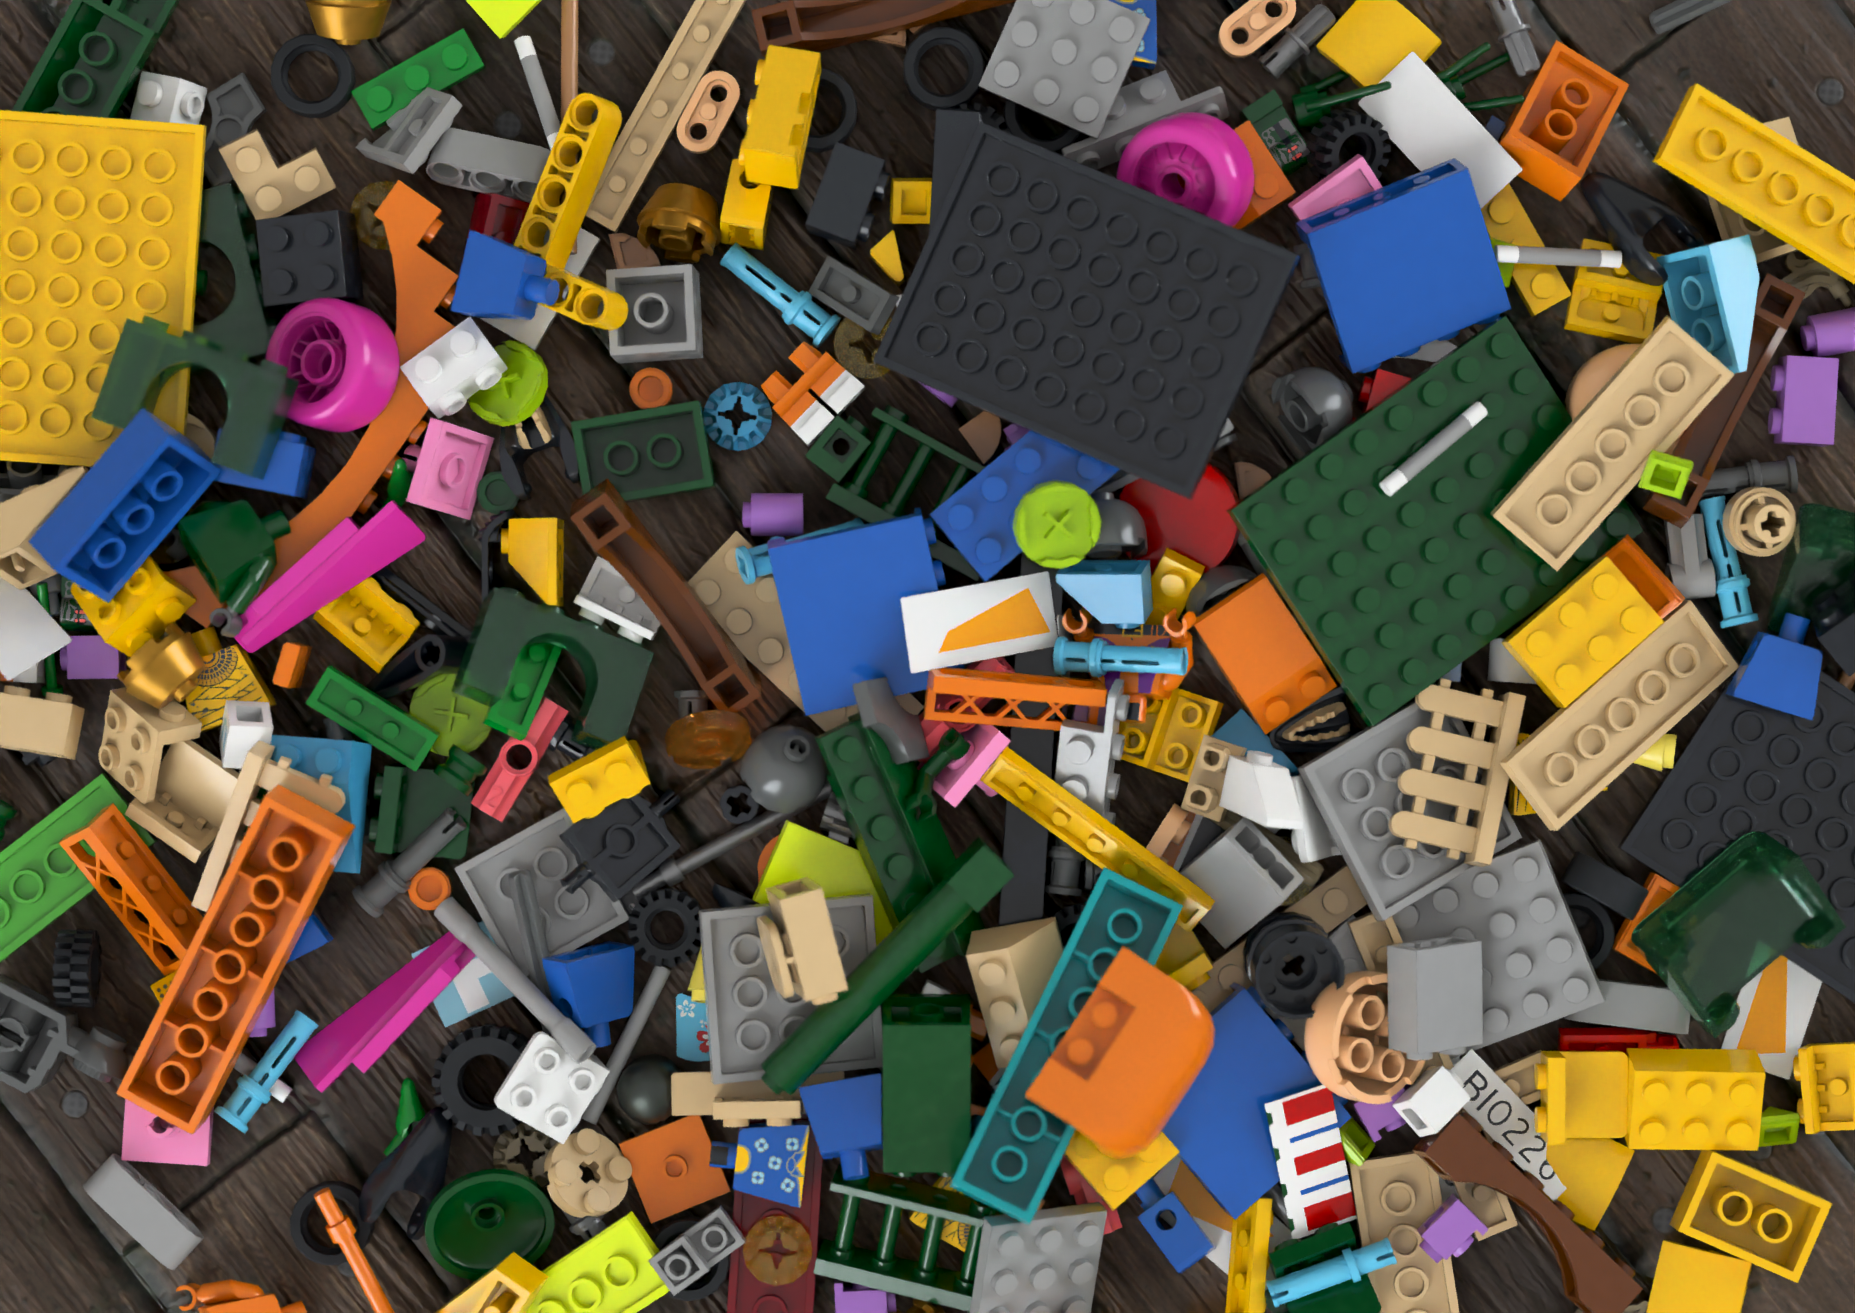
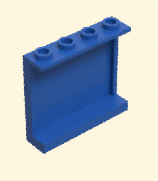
(1405, 265)
(845, 605)
(1223, 1115)

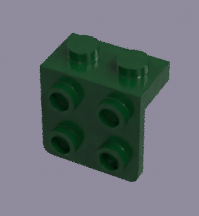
(411, 805)
(1324, 1245)

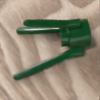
(1455, 82)
(1311, 105)

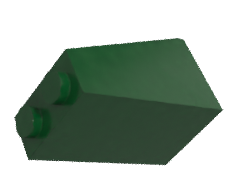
(926, 1083)

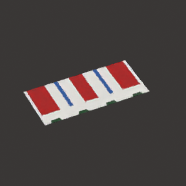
(1310, 1160)

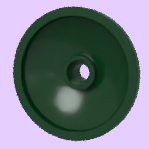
(475, 1240)

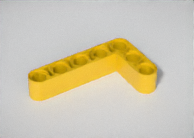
(566, 219)

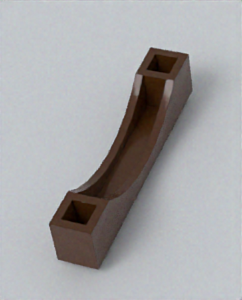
(835, 23)
(1712, 428)
(635, 554)
(1588, 1273)

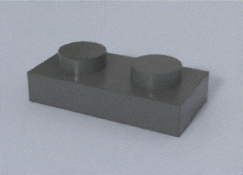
(853, 295)

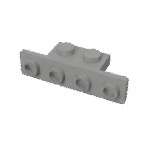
(1135, 109)
(1089, 755)

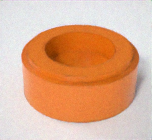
(651, 388)
(430, 888)

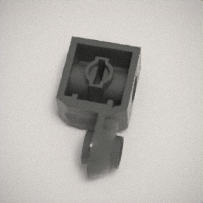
(41, 1034)

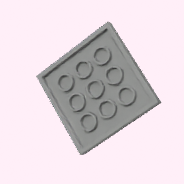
(1359, 794)
(1530, 944)
(746, 1011)

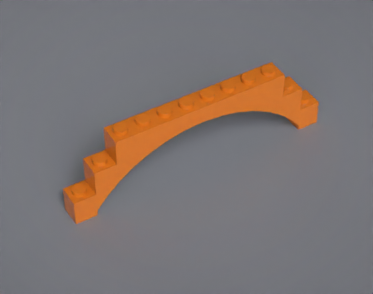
(420, 290)

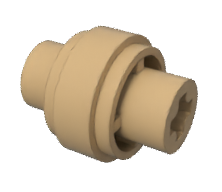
(1759, 521)

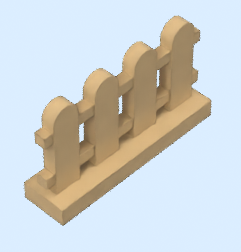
(258, 772)
(1483, 798)

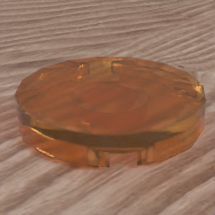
(707, 738)

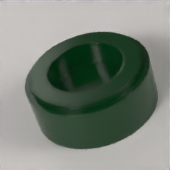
(495, 494)

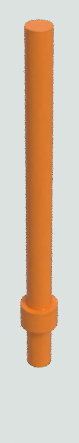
(342, 1232)

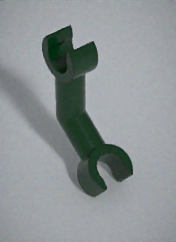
(950, 747)

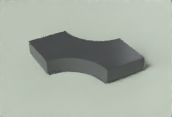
(234, 112)
(886, 717)

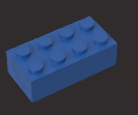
(125, 506)
(982, 511)

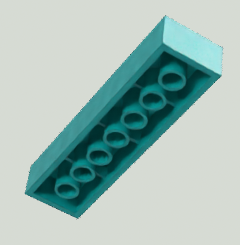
(1017, 1139)

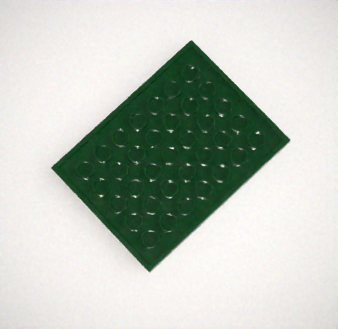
(1424, 575)

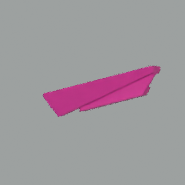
(327, 572)
(382, 1015)

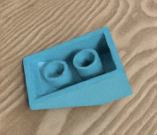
(1715, 296)

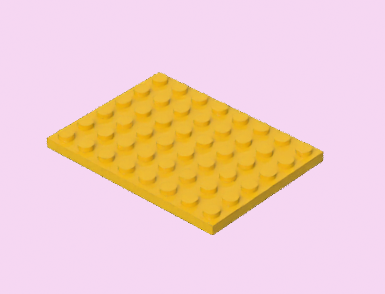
(90, 235)

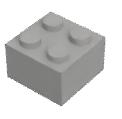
(661, 316)

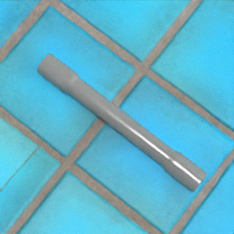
(562, 1029)

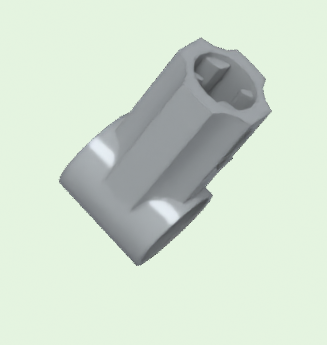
(1688, 560)

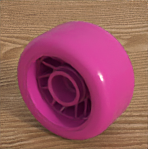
(1201, 151)
(342, 363)

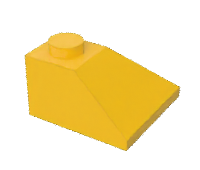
(537, 554)

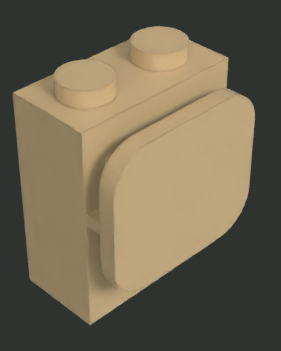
(801, 943)

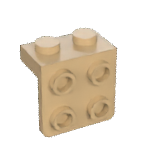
(136, 738)
(187, 800)

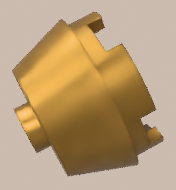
(348, 19)
(681, 222)
(164, 669)

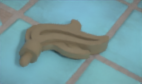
(1810, 274)

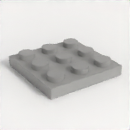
(1065, 59)
(566, 917)
(1040, 1265)

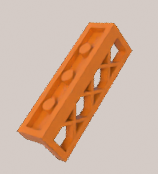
(1014, 689)
(143, 882)

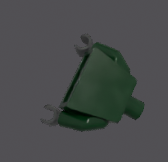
(231, 552)

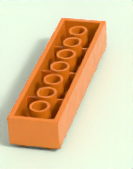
(235, 959)

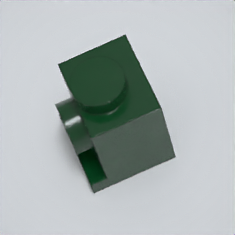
(822, 451)

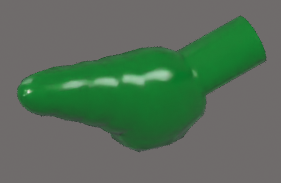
(399, 483)
(408, 1114)

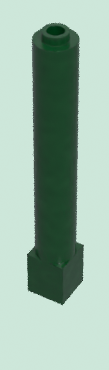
(966, 887)

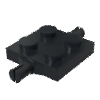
(620, 844)

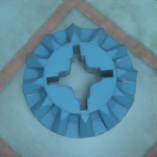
(750, 431)

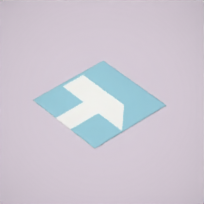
(470, 990)

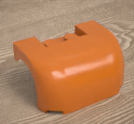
(1127, 1058)

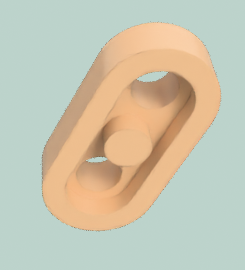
(1257, 25)
(707, 112)
(1171, 830)

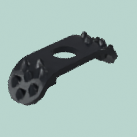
(491, 535)

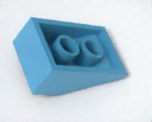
(349, 766)

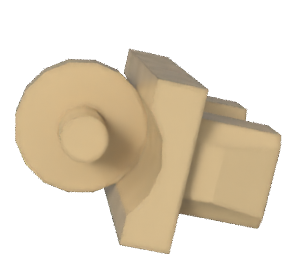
(1208, 777)

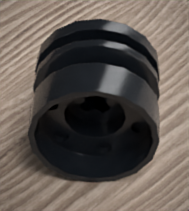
(1292, 987)

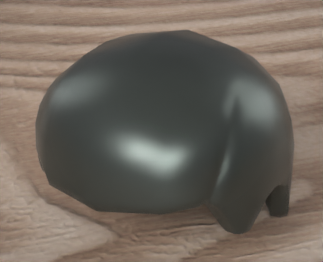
(646, 1089)

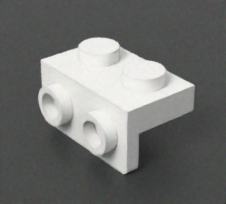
(168, 99)
(454, 368)
(612, 597)

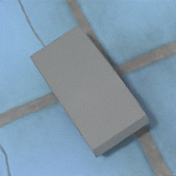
(697, 1250)

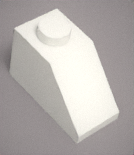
(1261, 791)

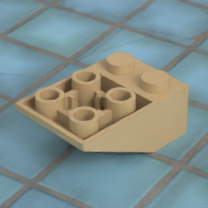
(22, 519)

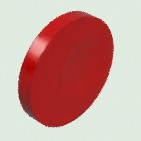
(1192, 527)

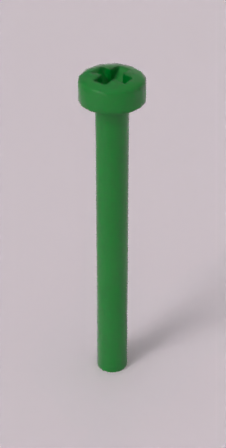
(49, 662)

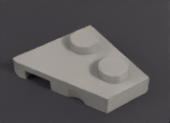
(413, 131)

